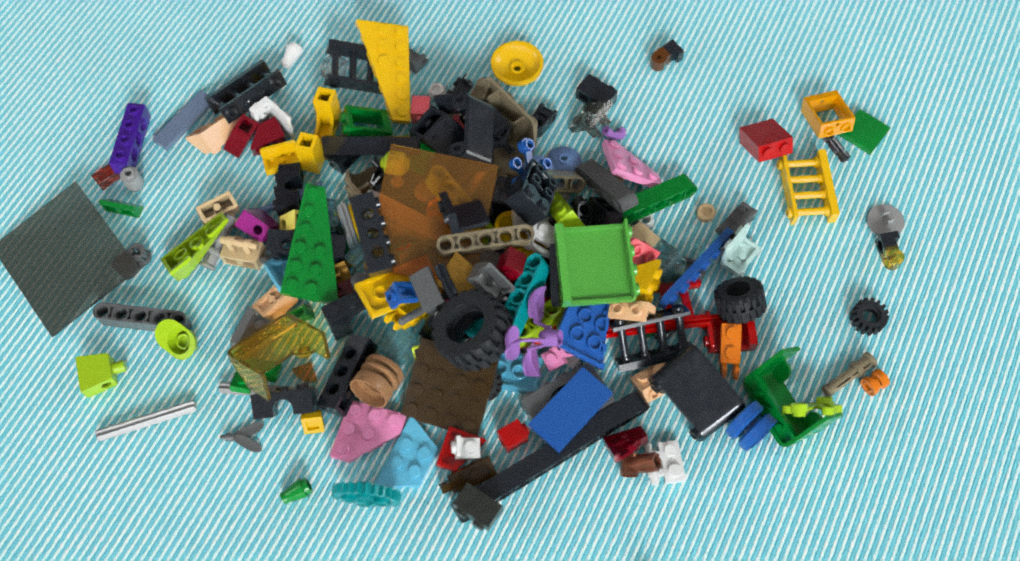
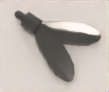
(242, 436)

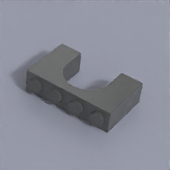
(535, 401)

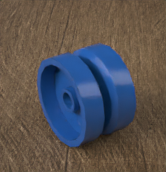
(754, 429)

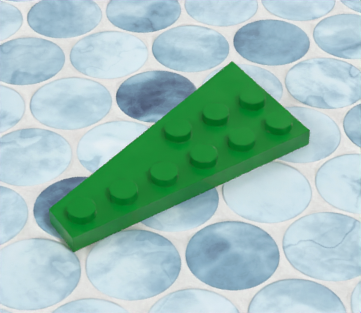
(310, 260)

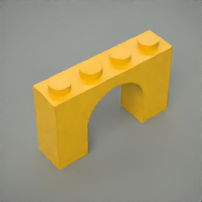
(309, 146)

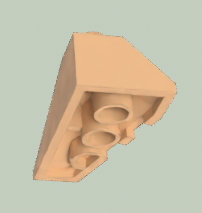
(212, 136)

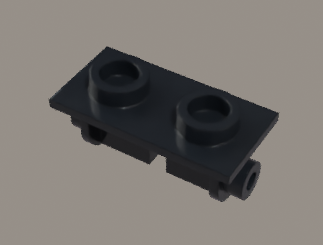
(461, 86)

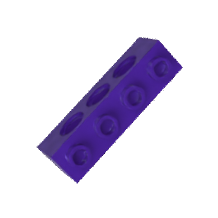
(130, 137)

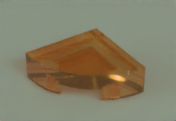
(305, 373)

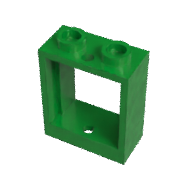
(368, 116)

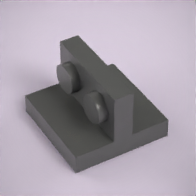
(248, 325)

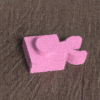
(555, 358)

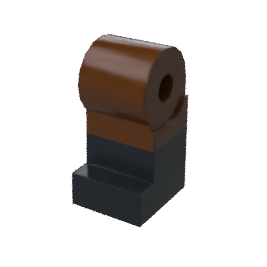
(665, 55)

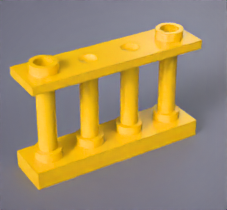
(823, 178)

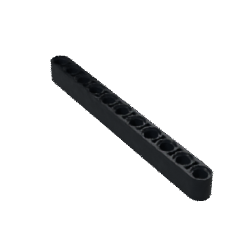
(547, 458)

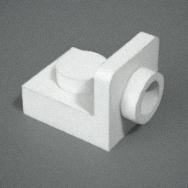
(465, 448)

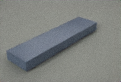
(182, 122)

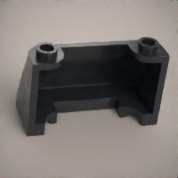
(697, 391)

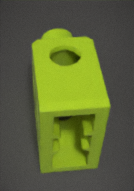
(98, 373)

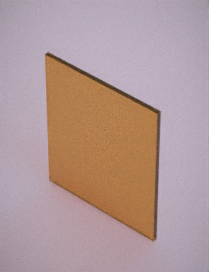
(411, 209)

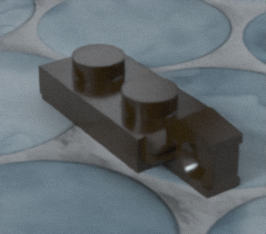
(472, 473)

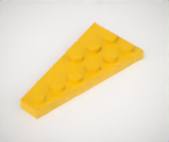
(389, 58)

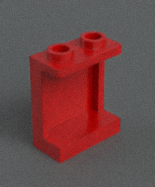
(712, 335)

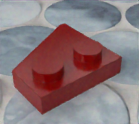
(446, 459)

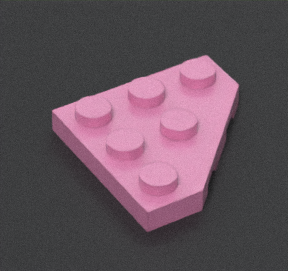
(628, 166)
(365, 431)

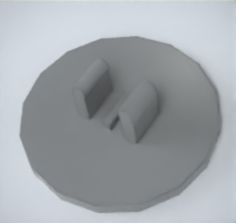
(885, 219)

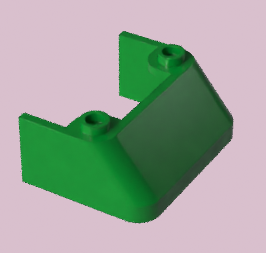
(768, 389)

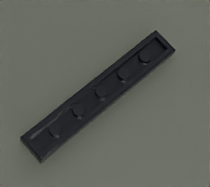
(365, 144)

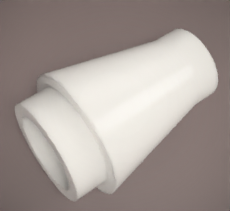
(292, 53)

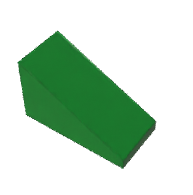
(303, 312)

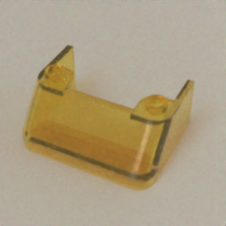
(273, 345)

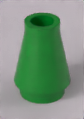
(298, 490)

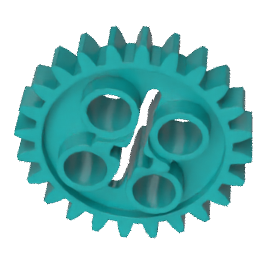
(366, 494)

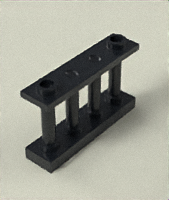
(353, 52)
(244, 90)
(656, 356)

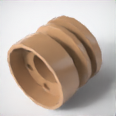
(376, 380)

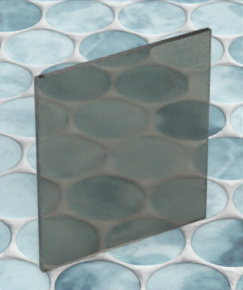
(65, 258)

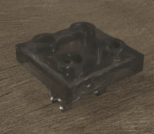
(590, 116)

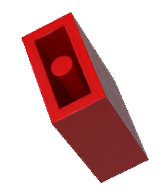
(766, 140)

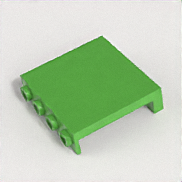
(595, 264)

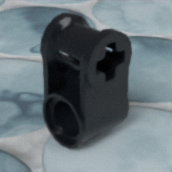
(545, 118)

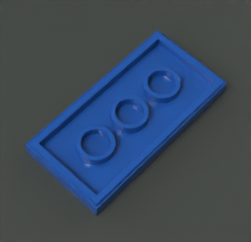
(570, 409)

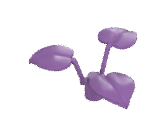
(548, 337)

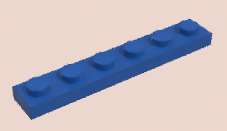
(694, 270)

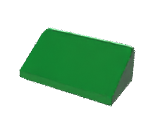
(122, 208)

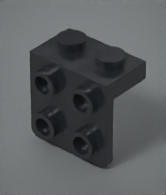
(462, 216)

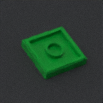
(866, 132)

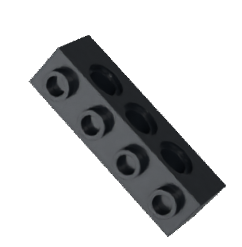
(360, 205)
(277, 238)
(337, 394)

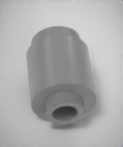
(132, 179)

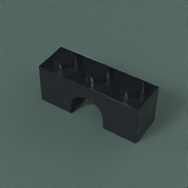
(288, 179)
(301, 398)

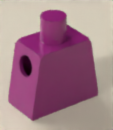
(256, 223)

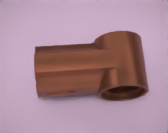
(639, 463)

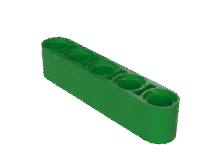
(661, 197)

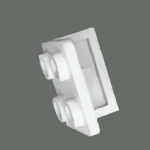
(267, 109)

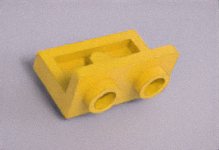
(278, 154)

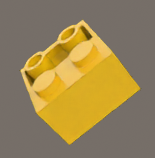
(649, 279)

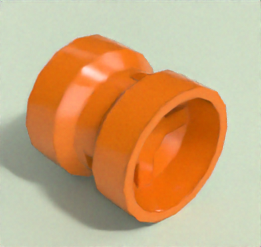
(876, 381)

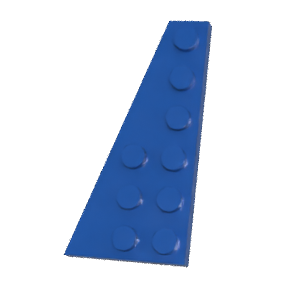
(585, 332)

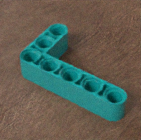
(533, 276)

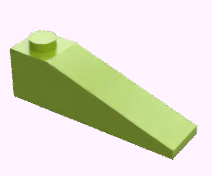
(188, 254)

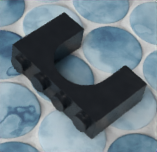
(341, 313)

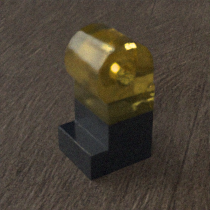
(889, 250)

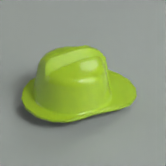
(176, 339)

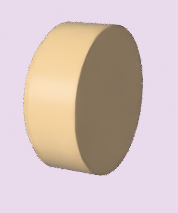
(705, 213)

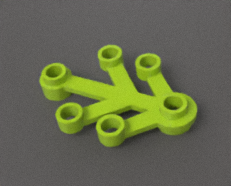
(823, 403)

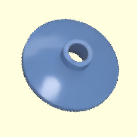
(572, 156)

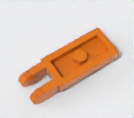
(730, 348)

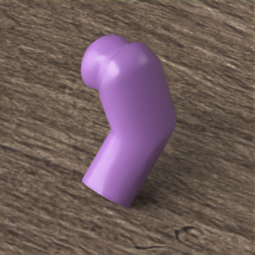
(619, 134)

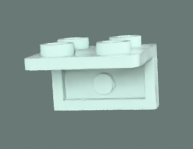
(739, 252)

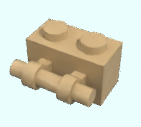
(223, 203)
(242, 252)

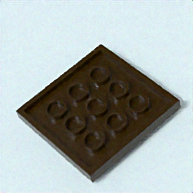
(447, 395)

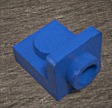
(400, 293)

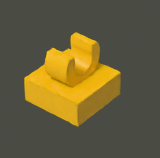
(312, 422)

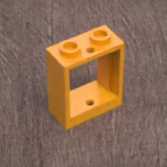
(831, 100)

